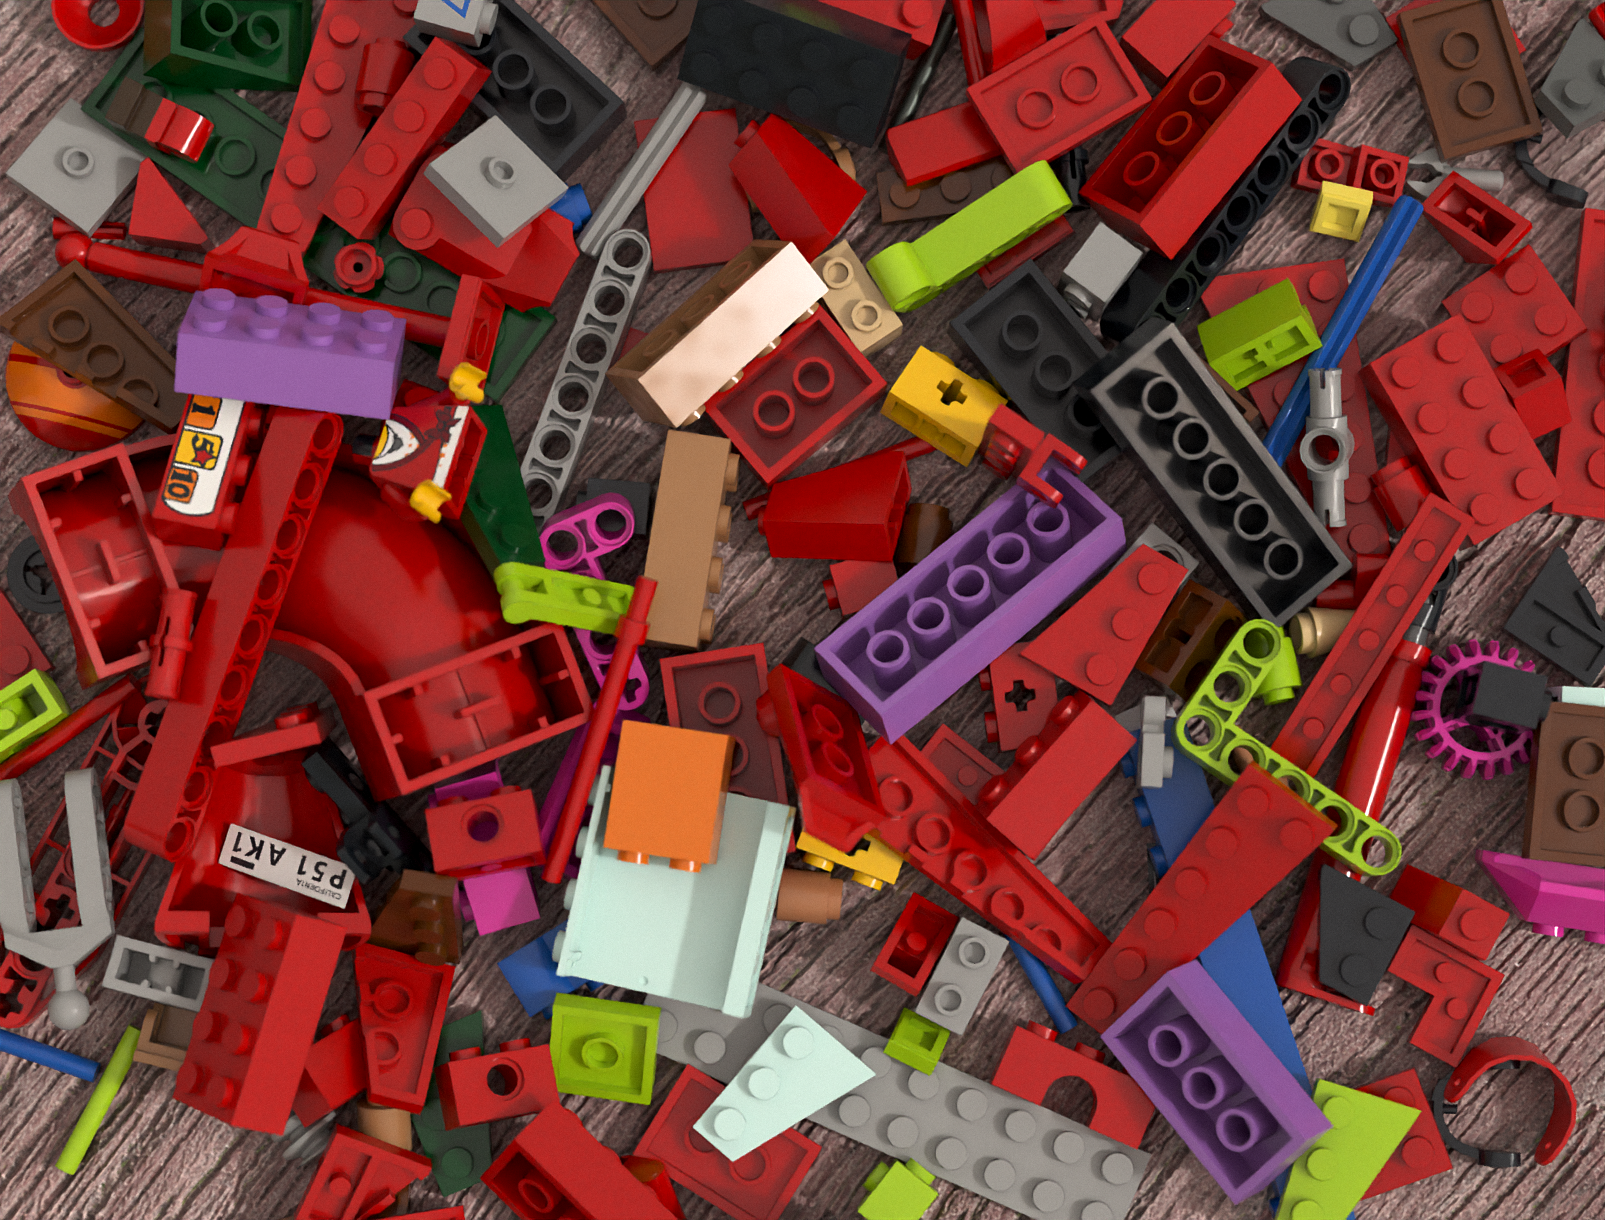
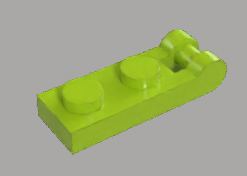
(560, 597)

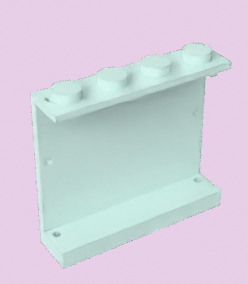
(674, 928)

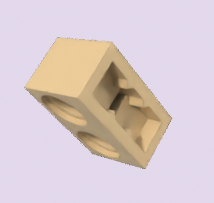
(855, 300)

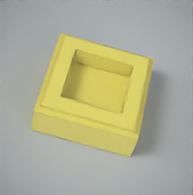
(1341, 211)

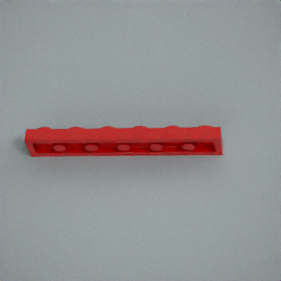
(1372, 633)

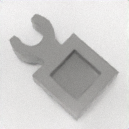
(1154, 758)

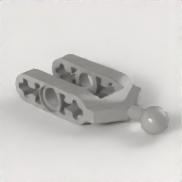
(67, 946)

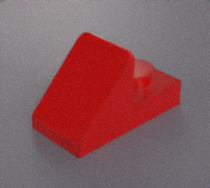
(914, 944)

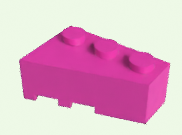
(498, 898)

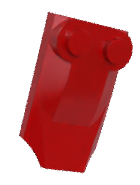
(256, 266)
(521, 271)
(825, 755)

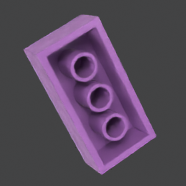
(290, 354)
(1215, 1081)

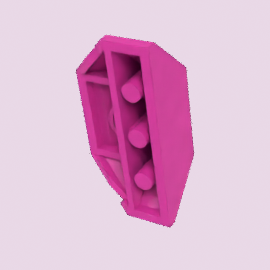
(1549, 893)

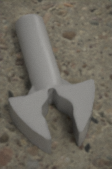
(1429, 159)

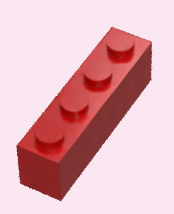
(403, 138)

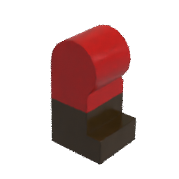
(158, 121)

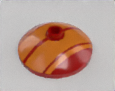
(64, 408)

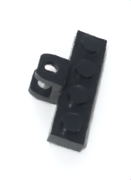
(375, 832)

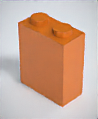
(669, 795)

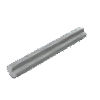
(641, 169)

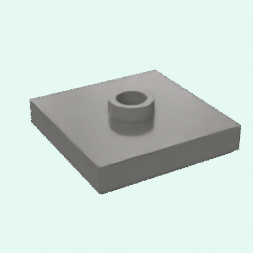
(77, 169)
(496, 181)

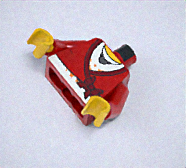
(428, 451)

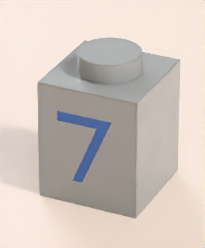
(456, 19)

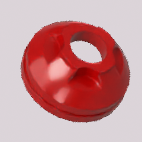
(76, 24)

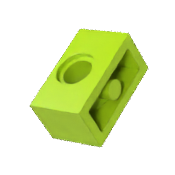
(29, 710)

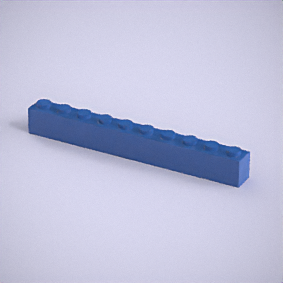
(1237, 956)

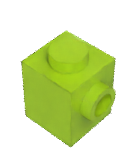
(897, 1191)

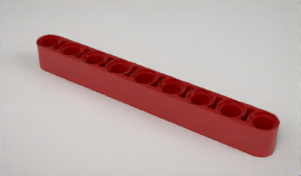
(233, 630)

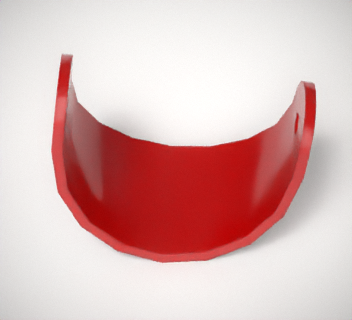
(1007, 30)
(1514, 1048)

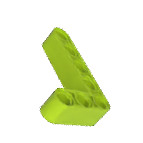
(1225, 736)

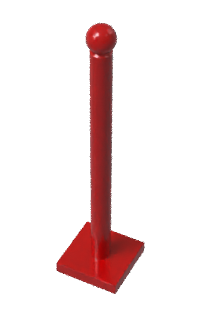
(464, 336)

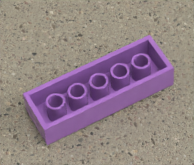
(969, 601)

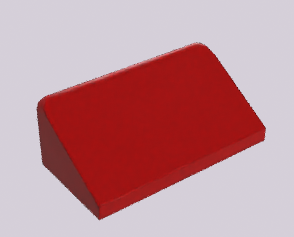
(939, 144)

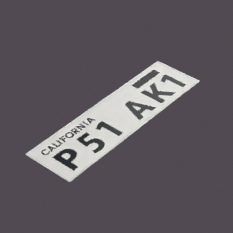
(287, 865)

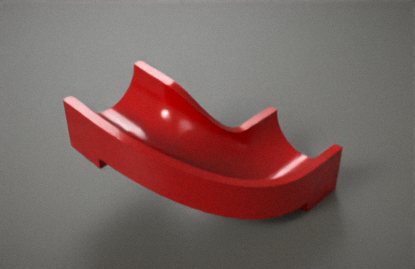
(376, 608)

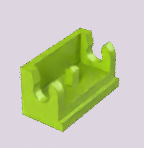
(1259, 335)

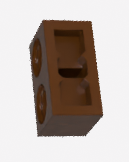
(1189, 640)

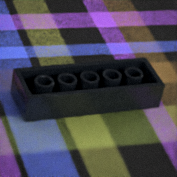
(1212, 472)

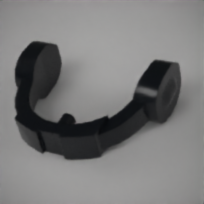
(1556, 190)
(1484, 1157)

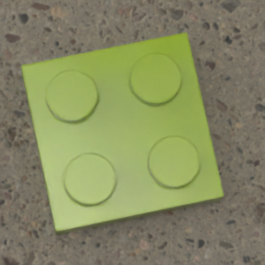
(604, 1048)

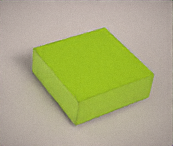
(917, 1041)

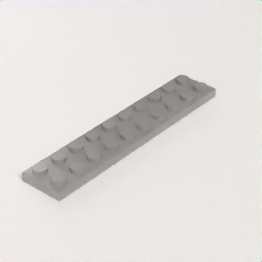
(943, 1120)

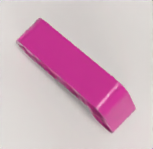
(585, 561)

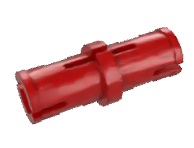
(171, 644)

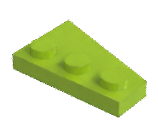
(1347, 1158)

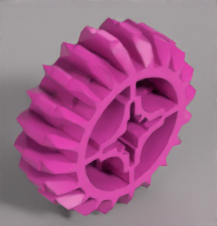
(1438, 727)

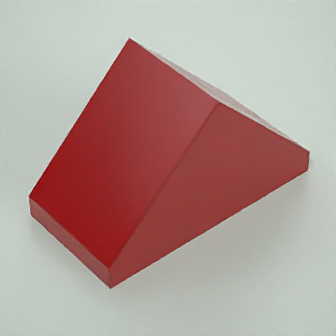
(161, 216)
(1474, 221)

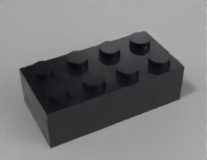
(798, 62)
(538, 90)
(1032, 352)

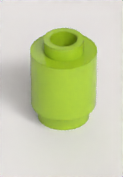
(1283, 676)

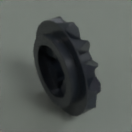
(26, 585)

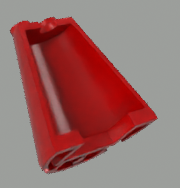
(273, 800)

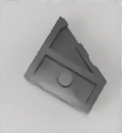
(1343, 28)
(1576, 85)

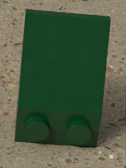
(228, 43)

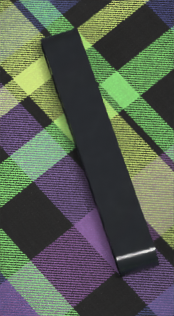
(1173, 286)

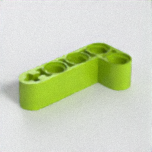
(973, 237)

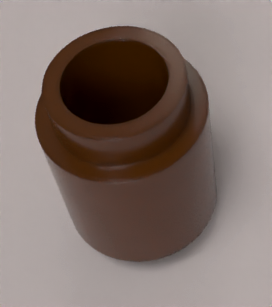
(921, 533)

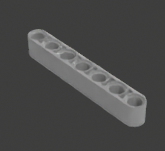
(575, 373)

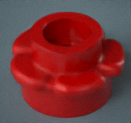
(349, 256)

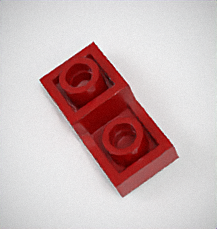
(1354, 167)

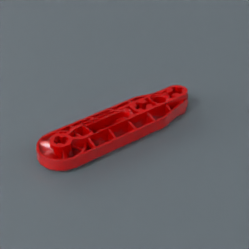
(134, 749)

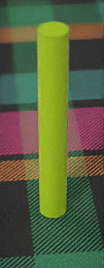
(99, 1101)

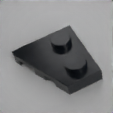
(1560, 621)
(1356, 934)

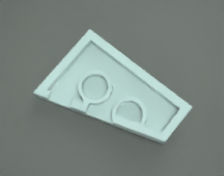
(780, 1085)

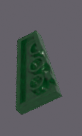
(497, 503)

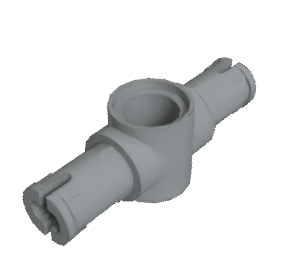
(1327, 419)

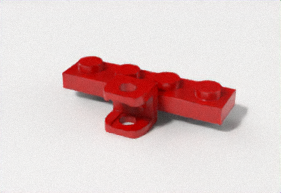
(1014, 449)

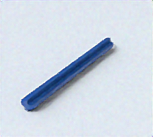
(1344, 322)

